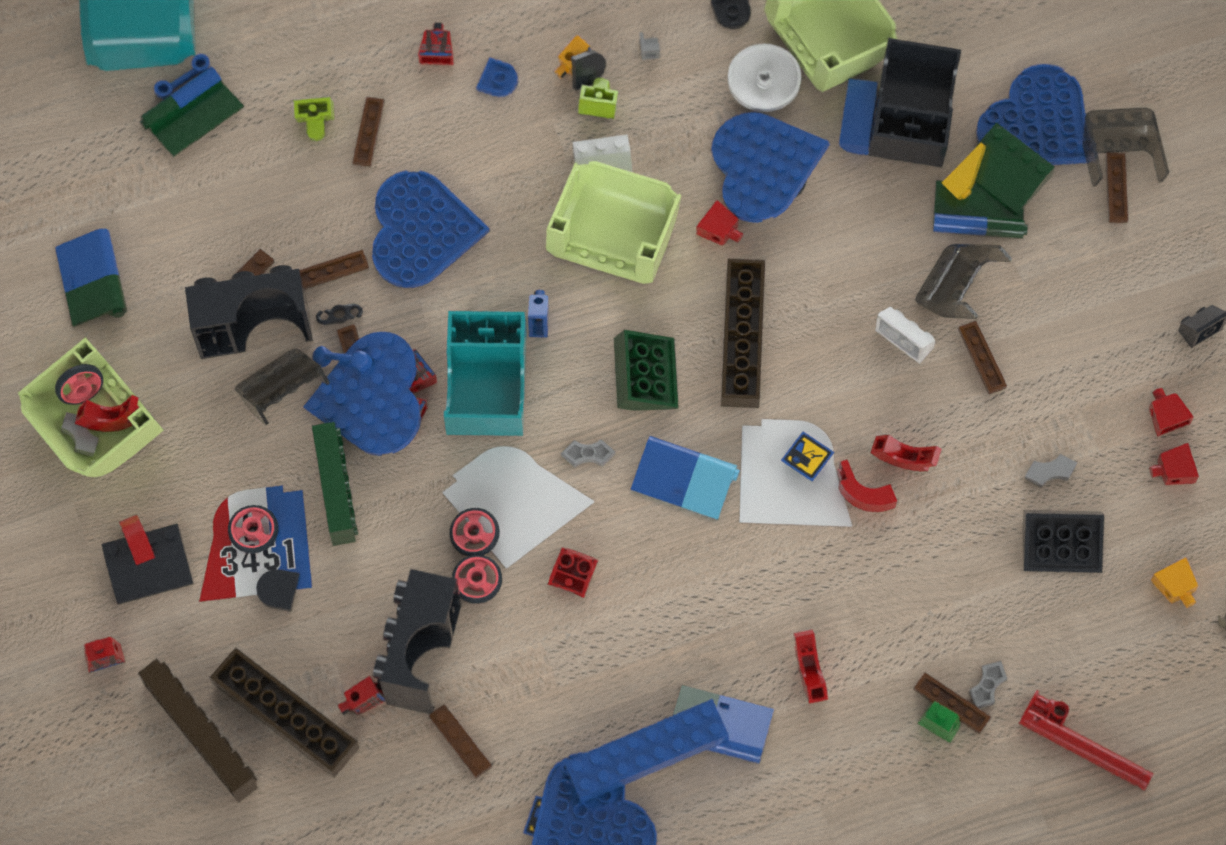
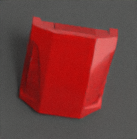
(573, 571)

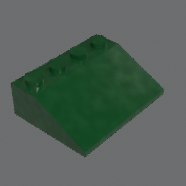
(1011, 169)
(645, 371)

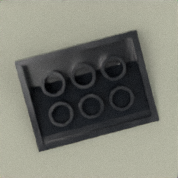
(1063, 541)
(161, 574)

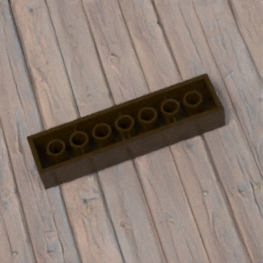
(743, 333)
(284, 712)
(198, 730)

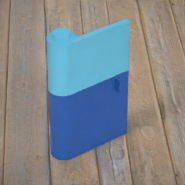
(684, 477)

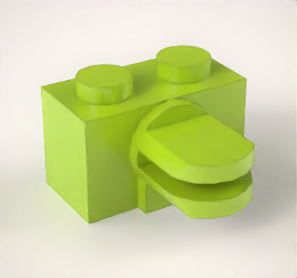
(598, 99)
(314, 113)

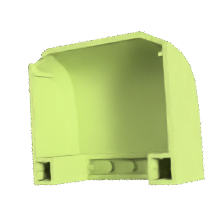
(832, 36)
(613, 221)
(47, 415)

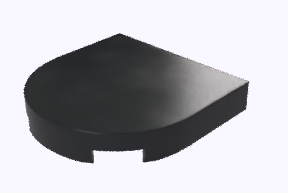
(731, 13)
(587, 68)
(278, 589)

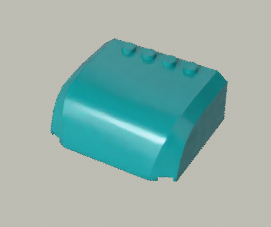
(137, 33)

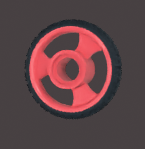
(79, 384)
(258, 513)
(474, 515)
(480, 562)

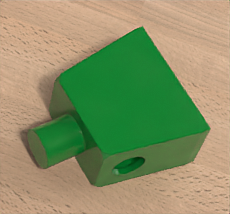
(940, 721)

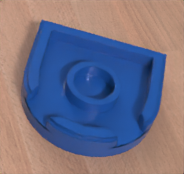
(498, 78)

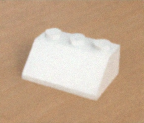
(608, 150)
(904, 334)

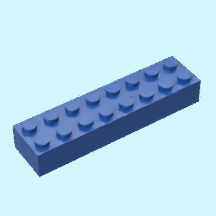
(646, 751)

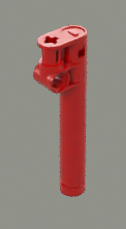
(1042, 720)

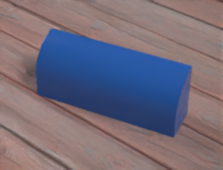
(858, 116)

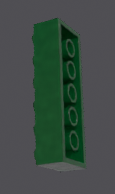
(335, 483)

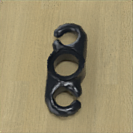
(345, 308)

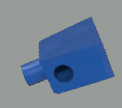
(538, 309)

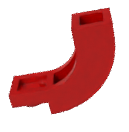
(106, 418)
(905, 456)
(861, 497)
(136, 539)
(809, 666)

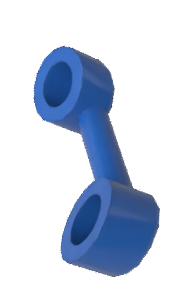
(199, 64)
(359, 360)

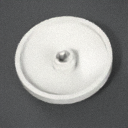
(764, 77)

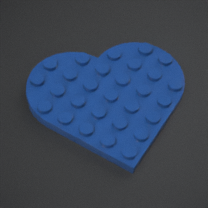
(1043, 113)
(763, 164)
(421, 229)
(372, 405)
(598, 821)

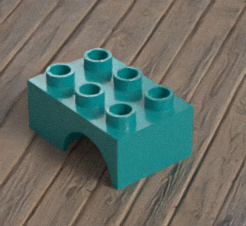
(485, 373)

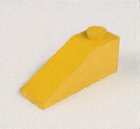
(964, 175)

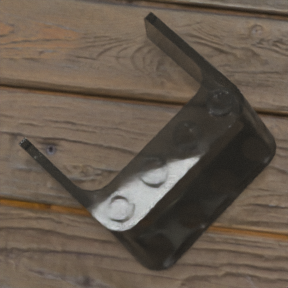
(1122, 132)
(953, 277)
(277, 380)

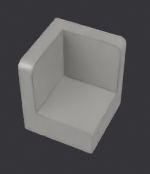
(649, 47)

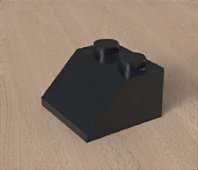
(1202, 325)

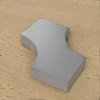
(84, 441)
(580, 453)
(1057, 469)
(992, 677)

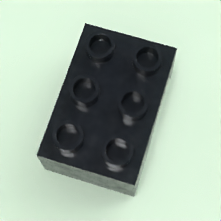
(915, 102)
(229, 310)
(425, 621)

